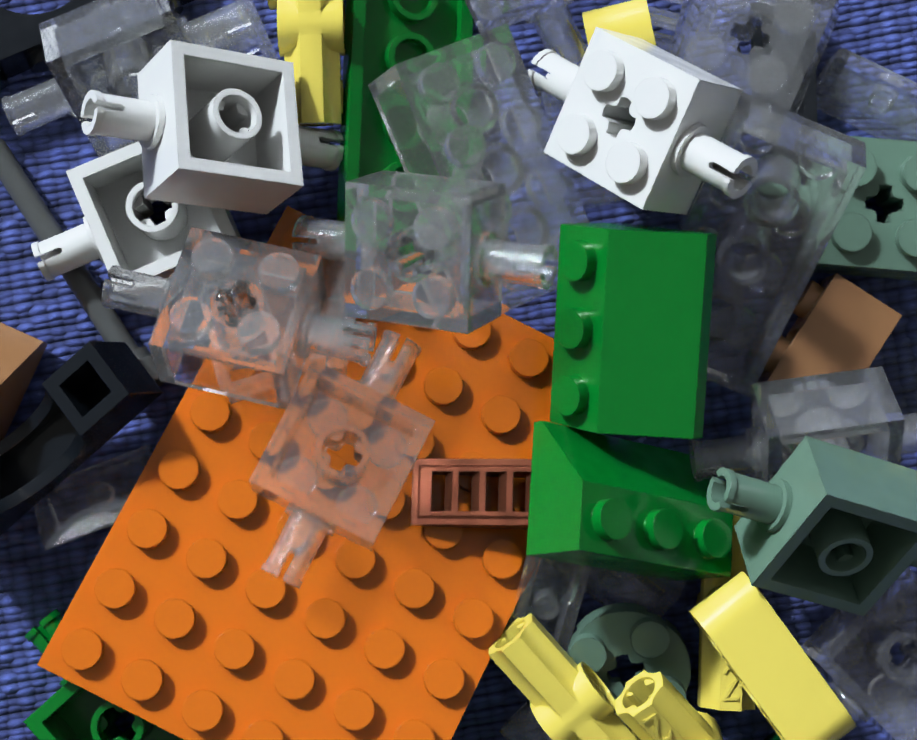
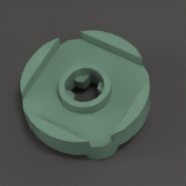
(631, 632)

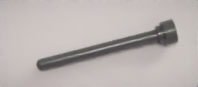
(79, 279)

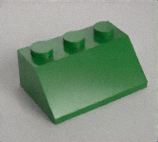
(632, 329)
(622, 507)

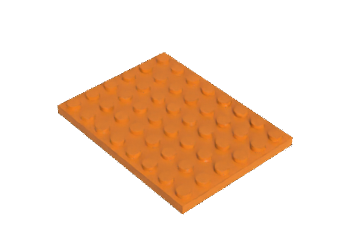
(374, 639)

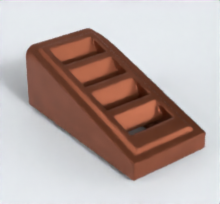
(476, 518)

